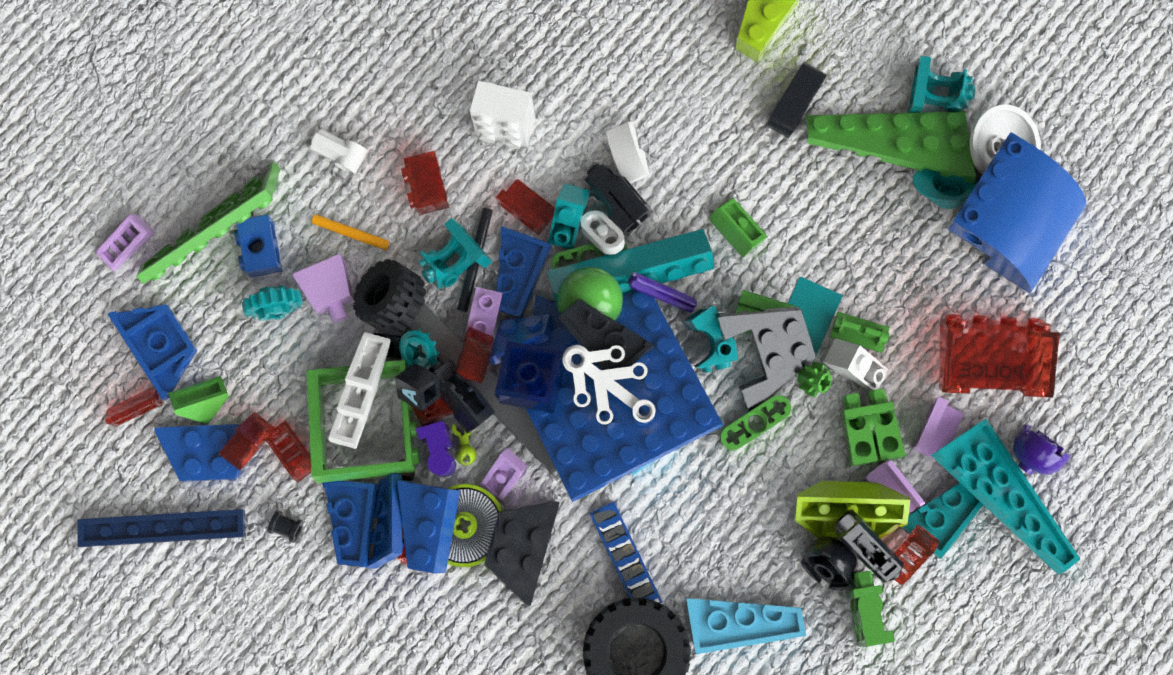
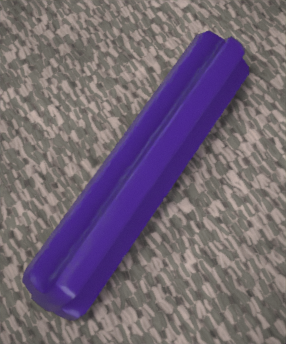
(662, 292)

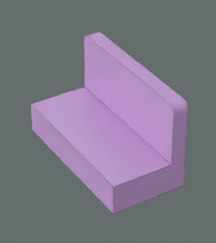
(937, 428)
(891, 477)

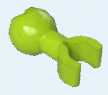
(465, 450)

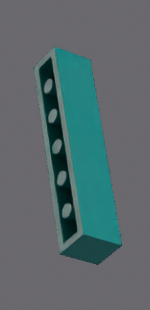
(658, 260)

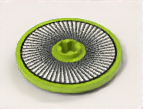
(482, 511)

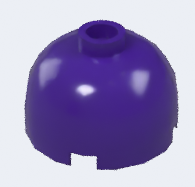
(1038, 452)

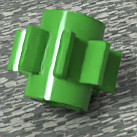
(814, 379)

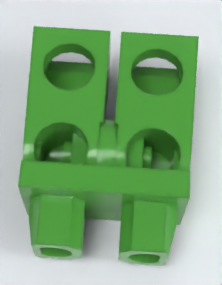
(871, 430)
(866, 611)

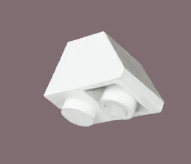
(855, 364)

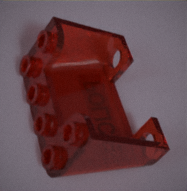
(997, 355)

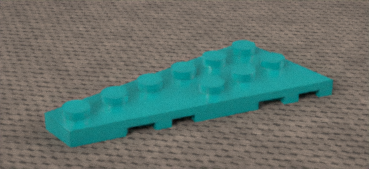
(994, 478)

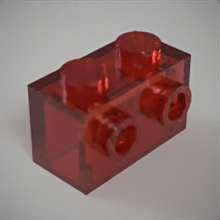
(426, 183)

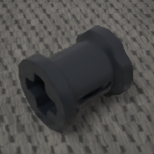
(285, 526)

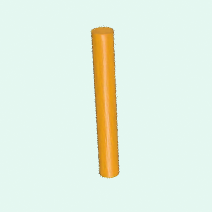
(350, 232)

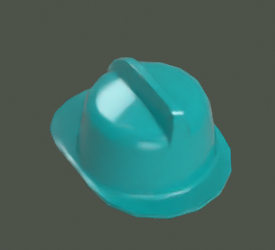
(942, 190)

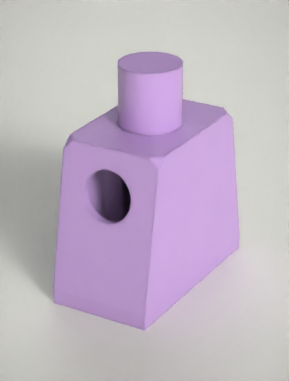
(327, 287)

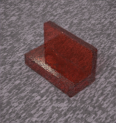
(526, 206)

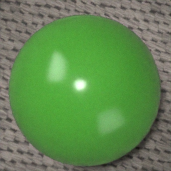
(594, 287)

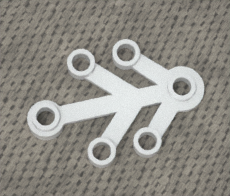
(605, 381)

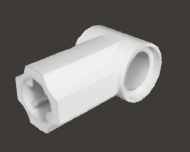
(344, 154)

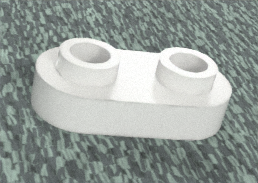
(604, 234)

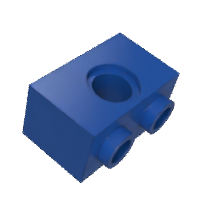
(268, 258)

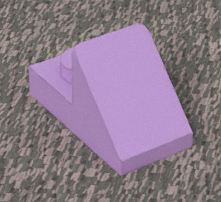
(504, 475)

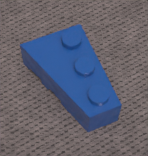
(427, 524)

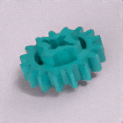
(272, 303)

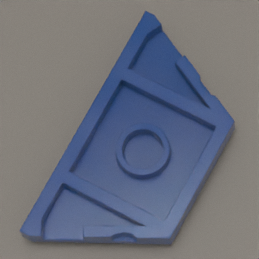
(157, 344)
(195, 451)

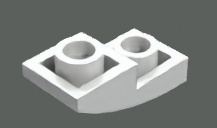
(626, 152)

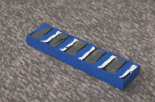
(624, 553)

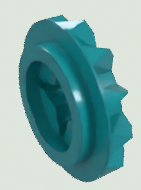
(409, 349)

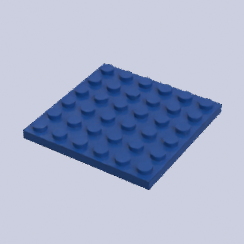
(597, 454)

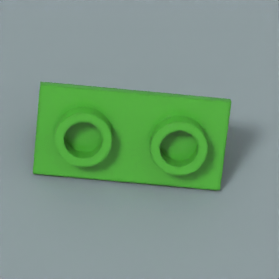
(860, 332)

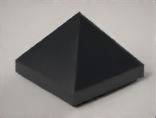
(393, 351)

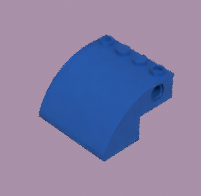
(1020, 212)

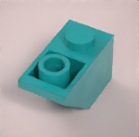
(568, 215)

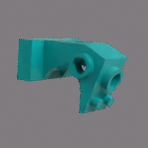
(959, 84)
(461, 242)
(705, 321)

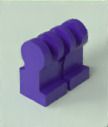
(439, 442)

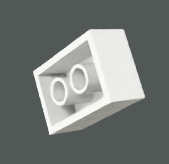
(502, 114)

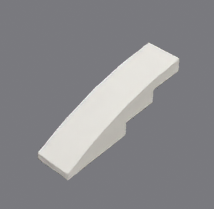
(359, 390)

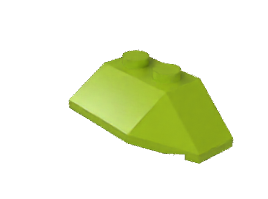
(829, 500)

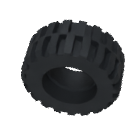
(636, 612)

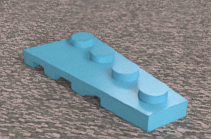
(735, 625)

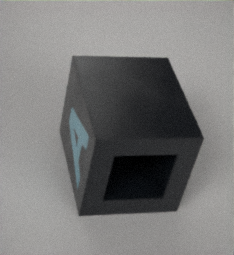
(418, 387)

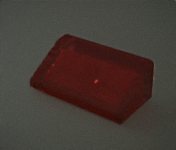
(133, 407)

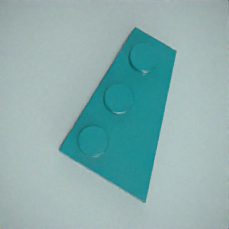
(946, 516)

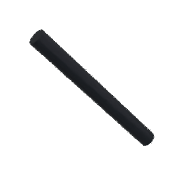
(472, 270)

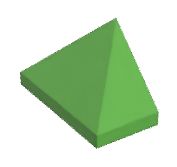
(199, 400)

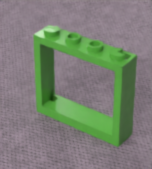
(319, 471)

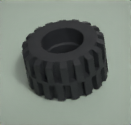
(389, 297)

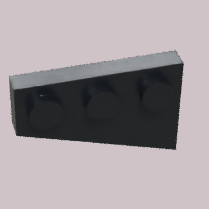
(600, 332)

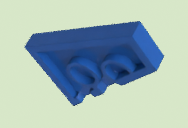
(519, 270)
(351, 514)

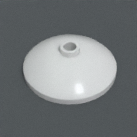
(994, 127)

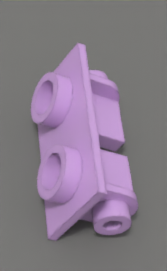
(484, 310)

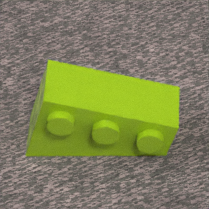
(761, 25)

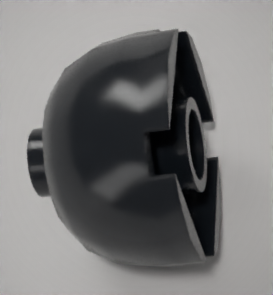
(831, 561)

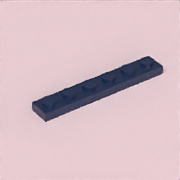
(161, 528)

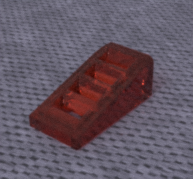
(300, 465)
(921, 542)

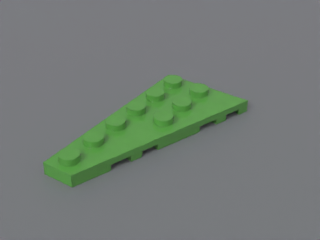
(905, 139)
(216, 223)

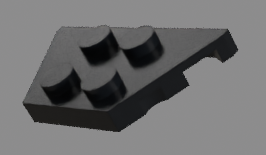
(520, 547)

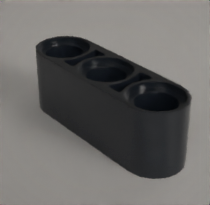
(796, 100)

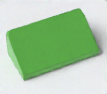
(737, 227)

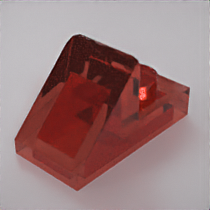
(247, 441)

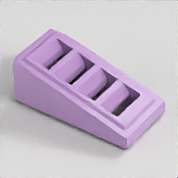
(139, 240)

